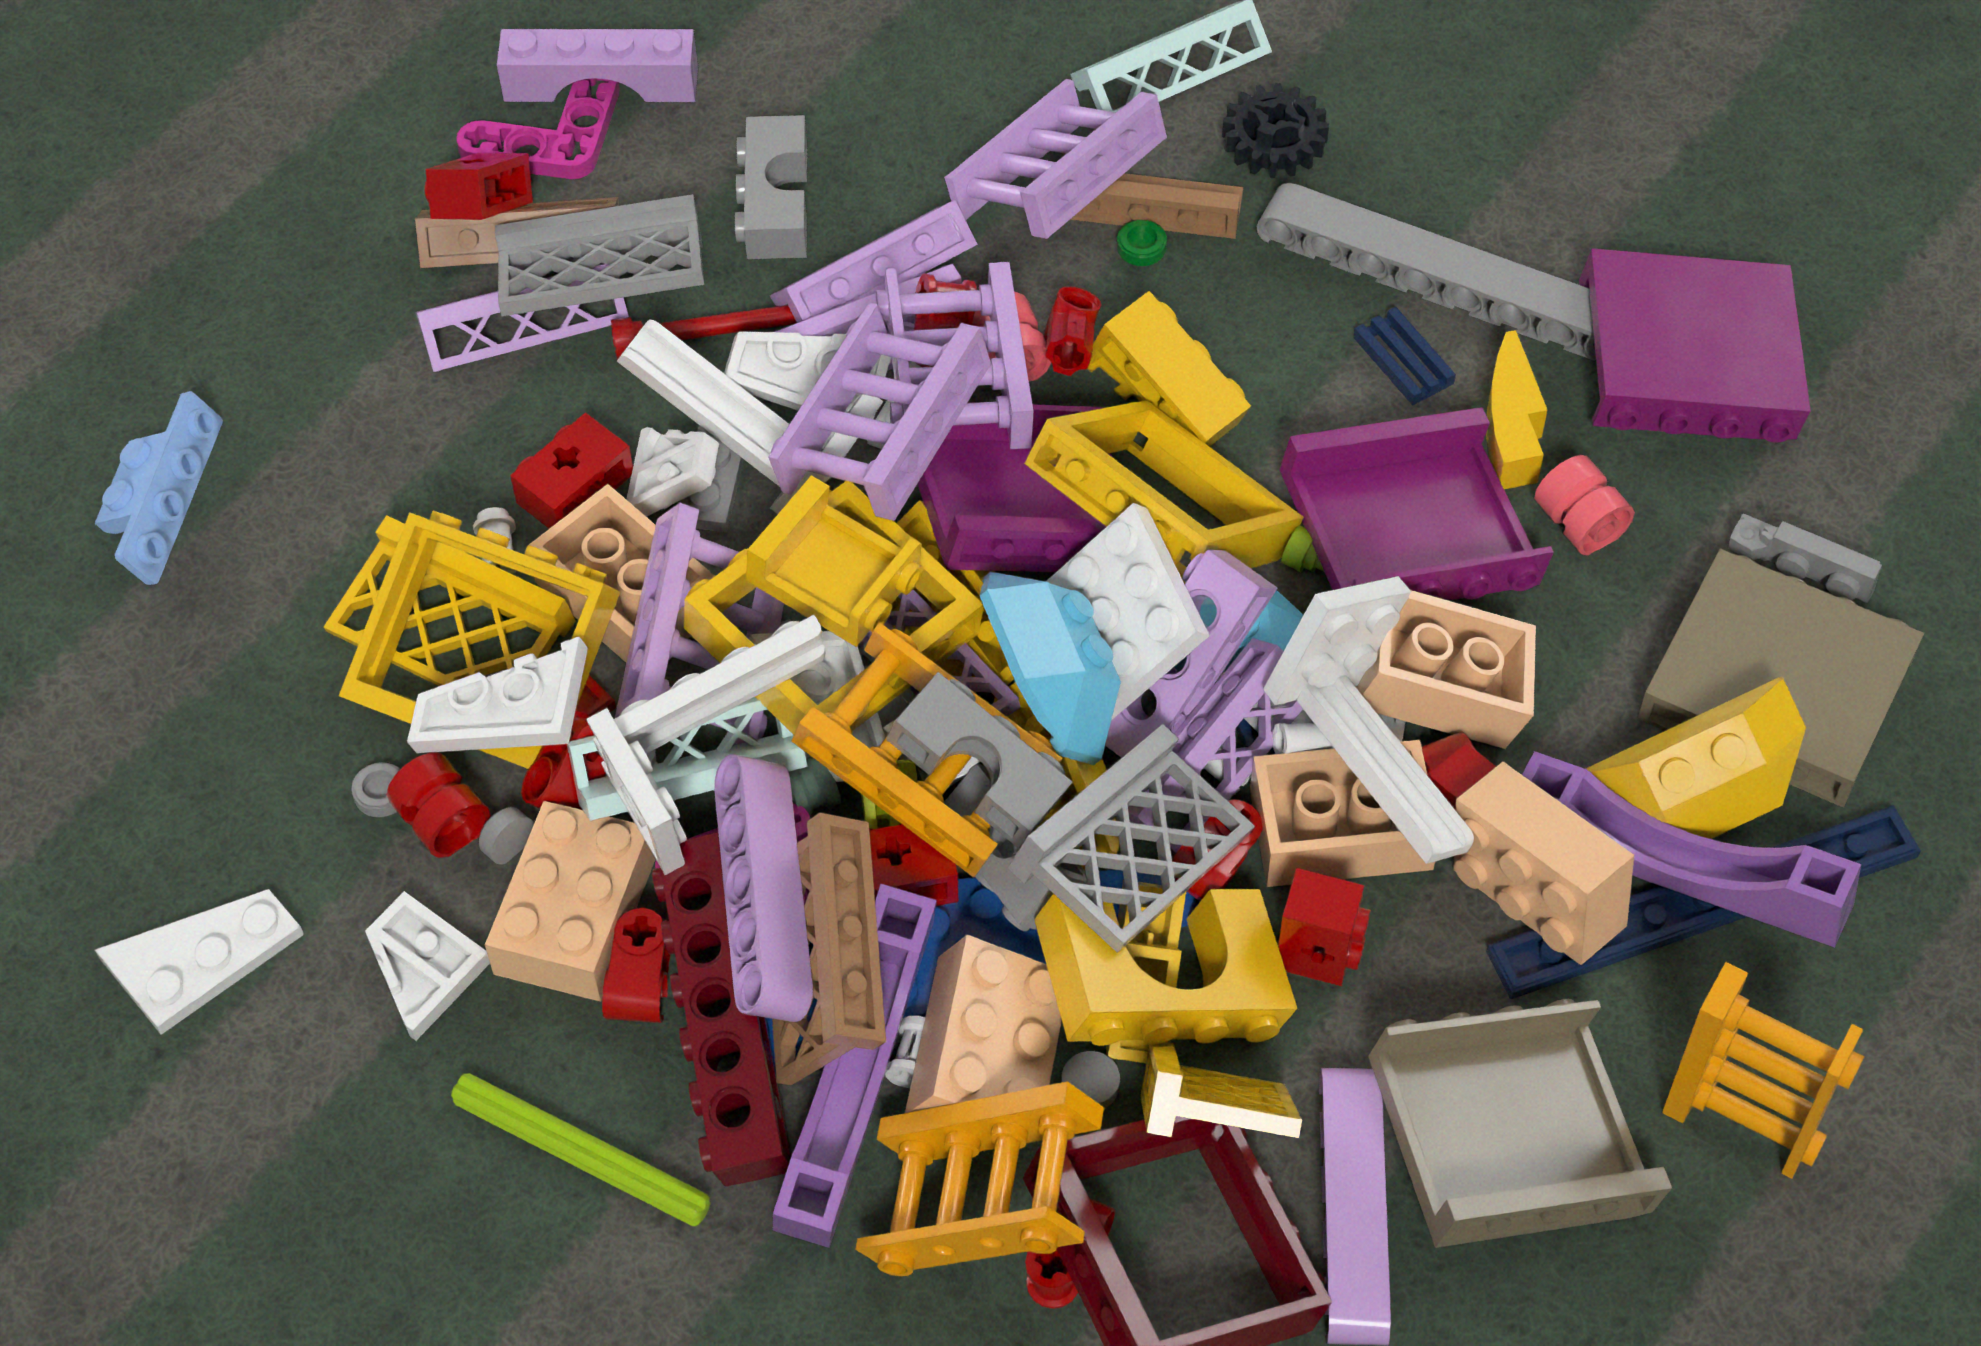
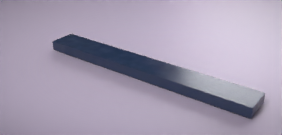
(1667, 916)

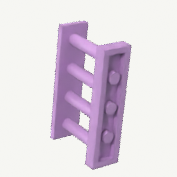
(1072, 181)
(1000, 335)
(909, 441)
(662, 597)

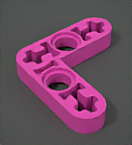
(552, 144)

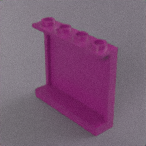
(1696, 345)
(1411, 505)
(996, 509)

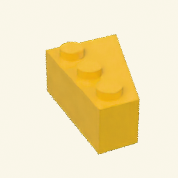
(1165, 366)

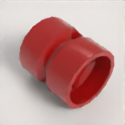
(437, 804)

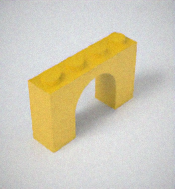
(1113, 1000)

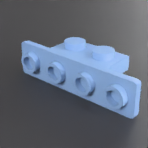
(157, 486)

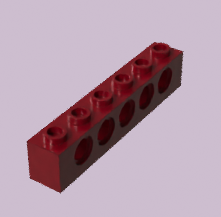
(762, 1143)

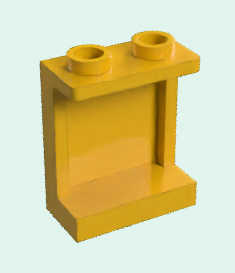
(831, 565)

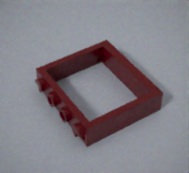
(1250, 1198)

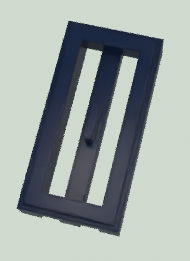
(1397, 321)

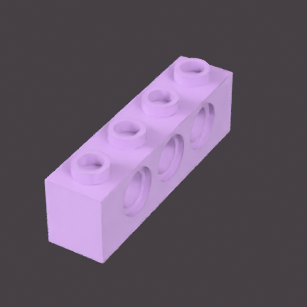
(1239, 601)

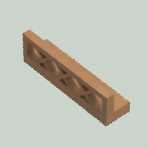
(1169, 203)
(474, 241)

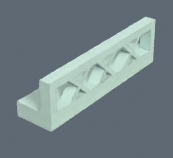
(1170, 42)
(689, 774)

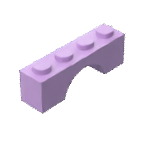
(652, 62)

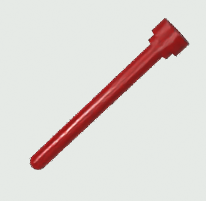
(625, 330)

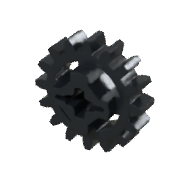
(1275, 130)

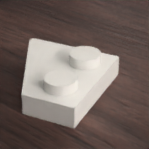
(670, 468)
(423, 961)

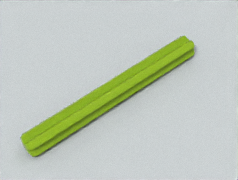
(581, 1149)

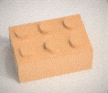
(615, 540)
(1455, 671)
(1325, 819)
(1544, 863)
(567, 900)
(985, 1027)

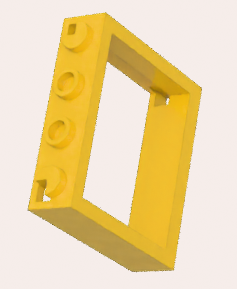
(1085, 472)
(400, 590)
(936, 639)

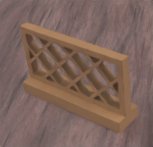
(845, 950)

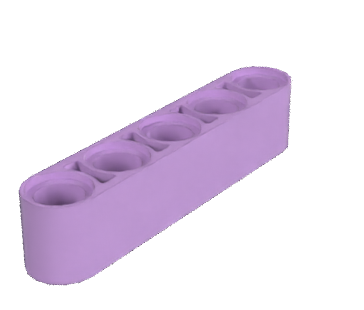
(763, 889)
(1355, 1207)

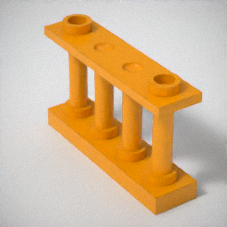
(875, 769)
(1716, 1038)
(959, 1133)

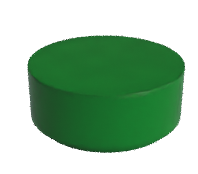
(1141, 242)

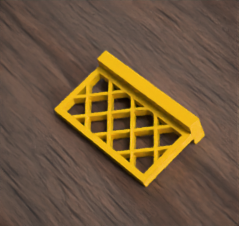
(481, 585)
(1212, 1097)

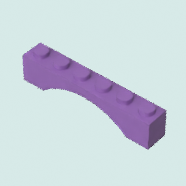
(1783, 887)
(851, 1083)

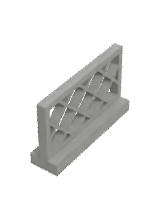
(610, 236)
(1093, 813)

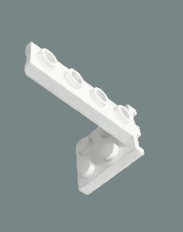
(721, 403)
(1320, 672)
(685, 706)

